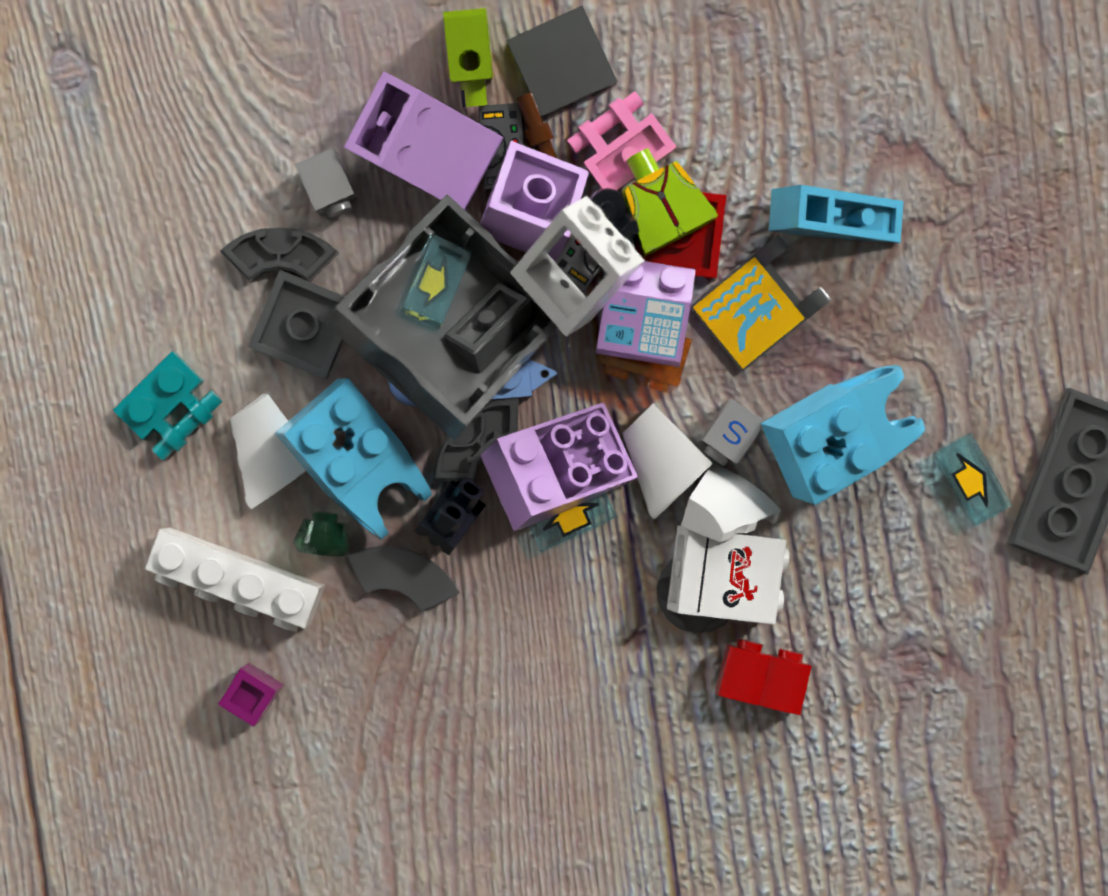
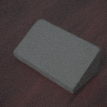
(490, 326)

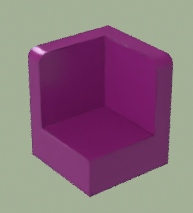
(250, 694)

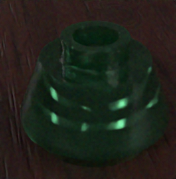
(322, 535)

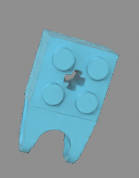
(839, 434)
(363, 465)

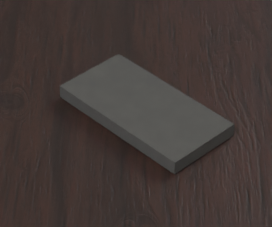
(1068, 492)

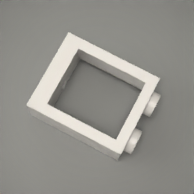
(554, 289)

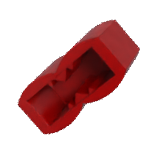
(763, 678)

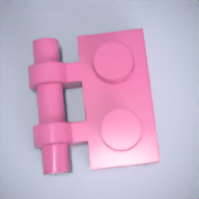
(609, 163)

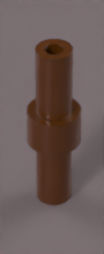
(538, 132)

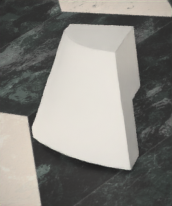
(261, 455)
(662, 459)
(726, 506)

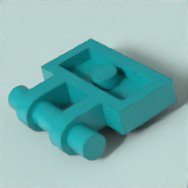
(159, 396)

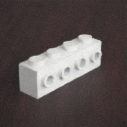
(234, 577)

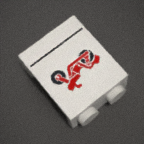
(728, 577)

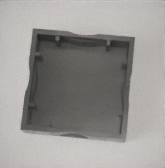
(415, 353)

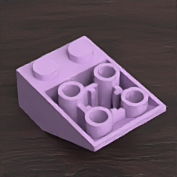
(423, 141)
(557, 465)

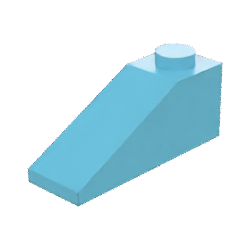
(835, 214)

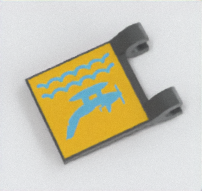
(755, 307)

